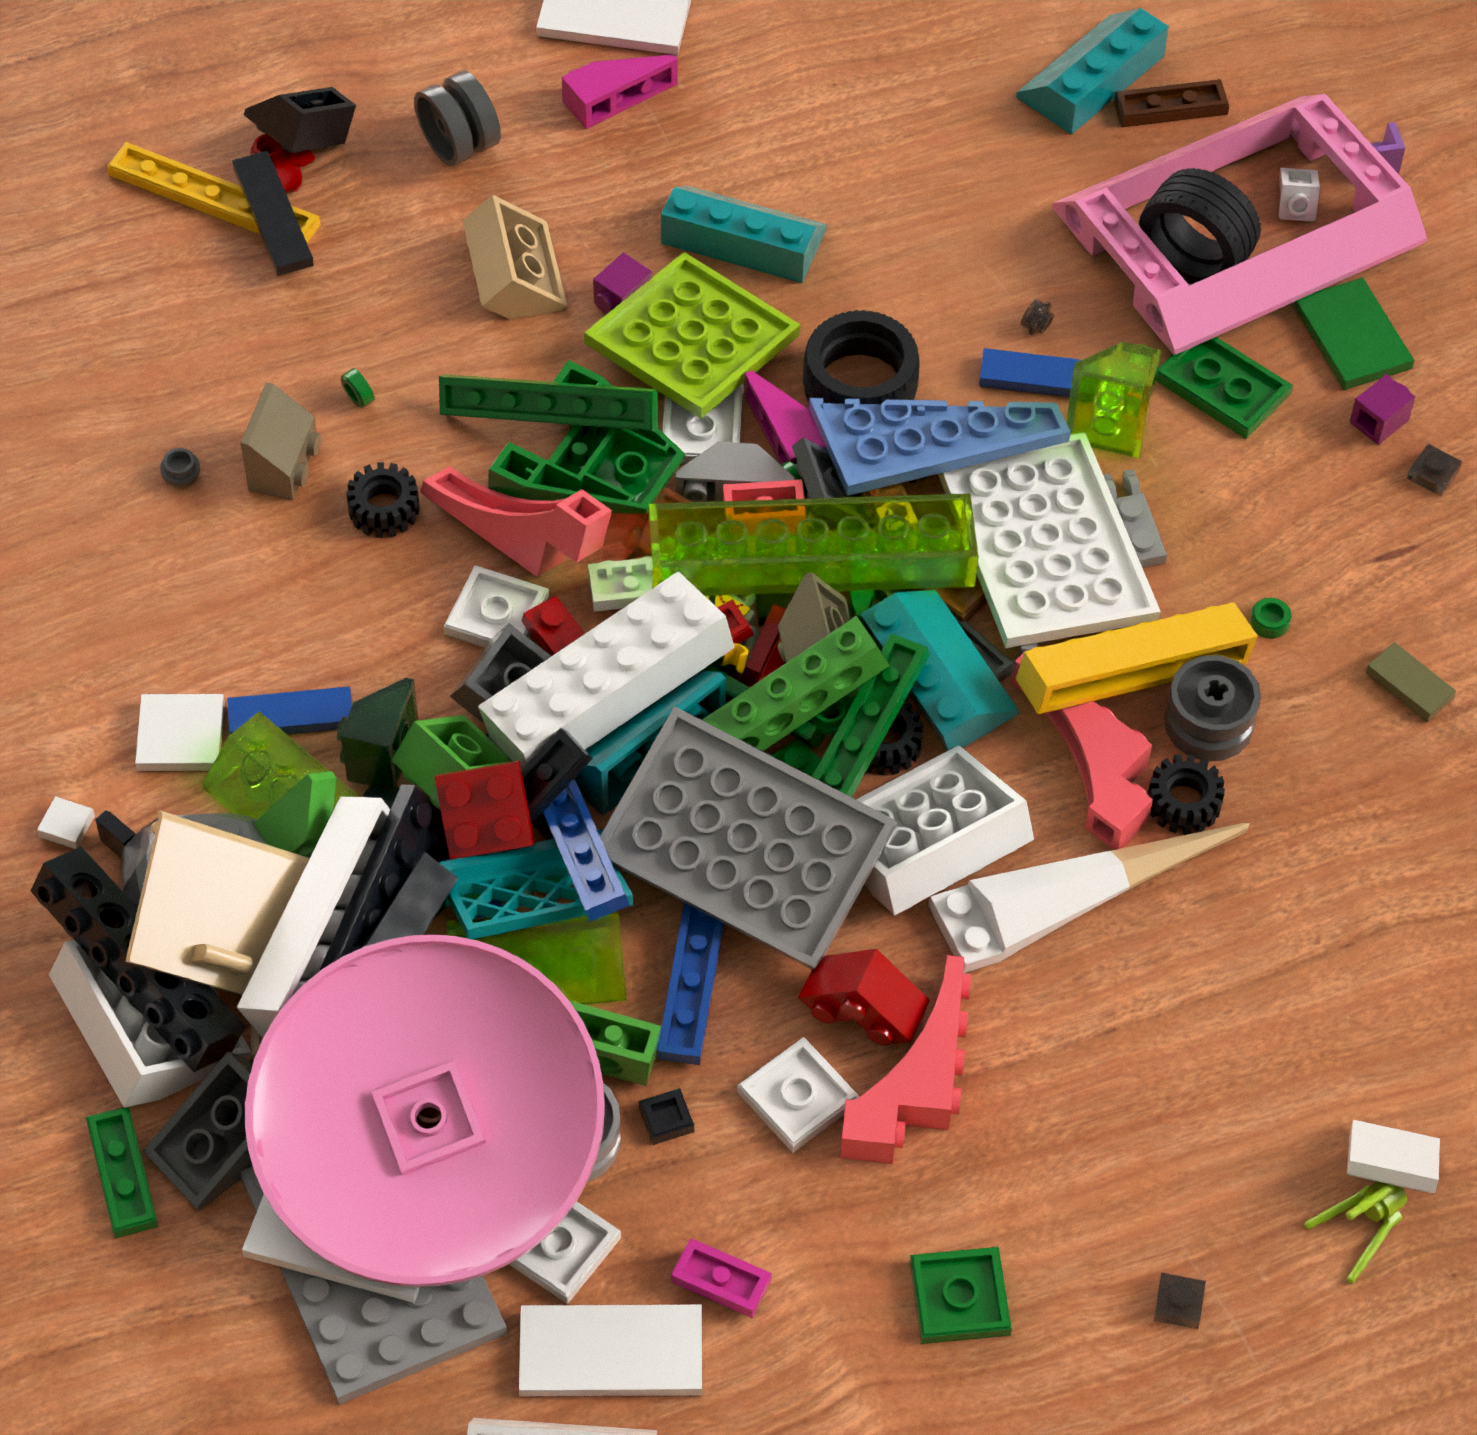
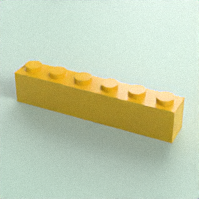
(1131, 657)

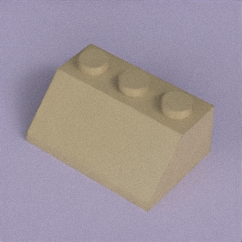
(513, 260)

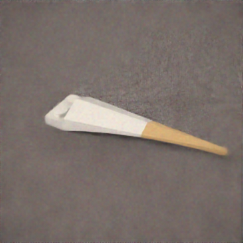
(1015, 908)

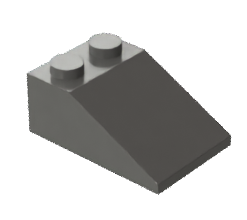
(500, 664)
(206, 1137)

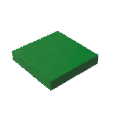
(960, 1295)

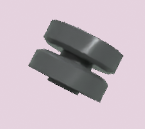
(457, 118)
(1212, 707)

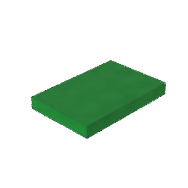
(1353, 333)
(1225, 385)

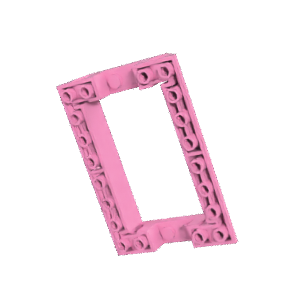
(1188, 315)

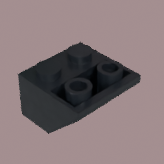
(304, 119)

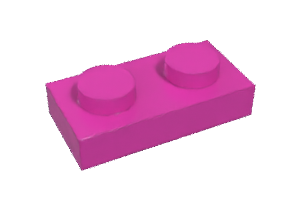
(721, 1278)

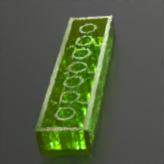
(840, 540)

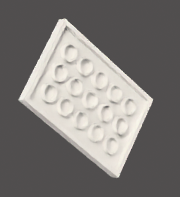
(1052, 545)

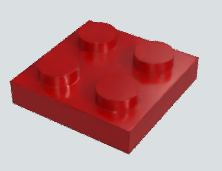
(484, 810)

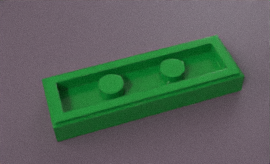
(121, 1172)

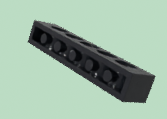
(102, 923)

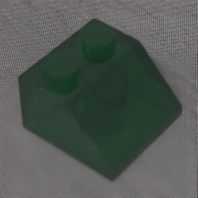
(375, 733)

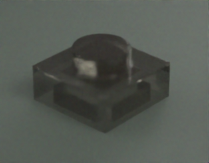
(1434, 469)
(1179, 1300)

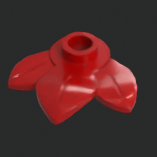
(285, 163)

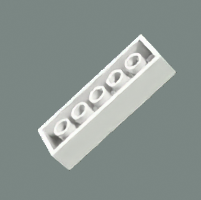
(610, 671)
(314, 909)

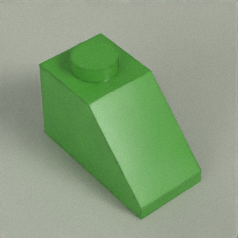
(300, 815)

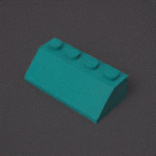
(1096, 68)
(740, 232)
(955, 685)
(624, 749)

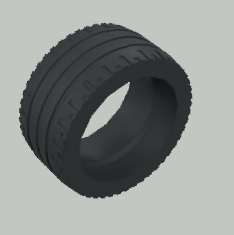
(1213, 204)
(861, 334)

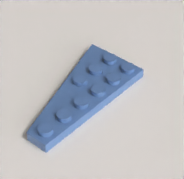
(922, 438)

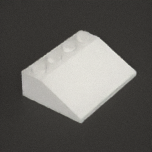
(949, 825)
(125, 1045)

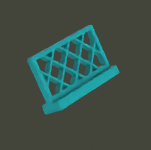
(512, 878)

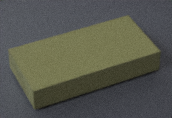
(1411, 681)

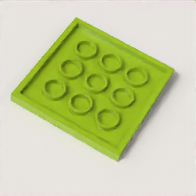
(692, 334)

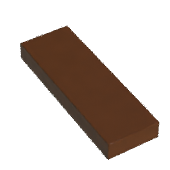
(1171, 103)

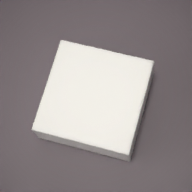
(66, 823)

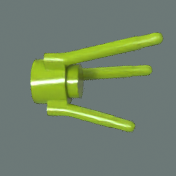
(1378, 1203)

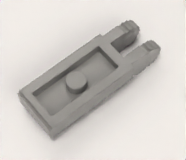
(1138, 520)

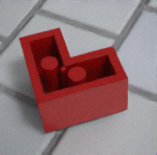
(866, 990)

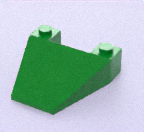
(611, 464)

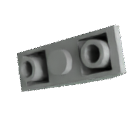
(726, 464)

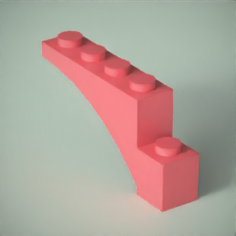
(525, 530)
(1108, 762)
(919, 1086)

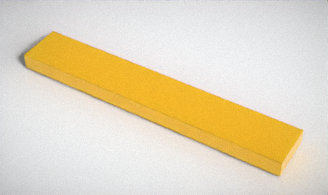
(193, 188)

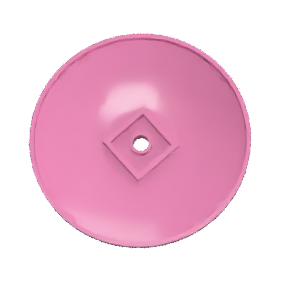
(408, 1032)

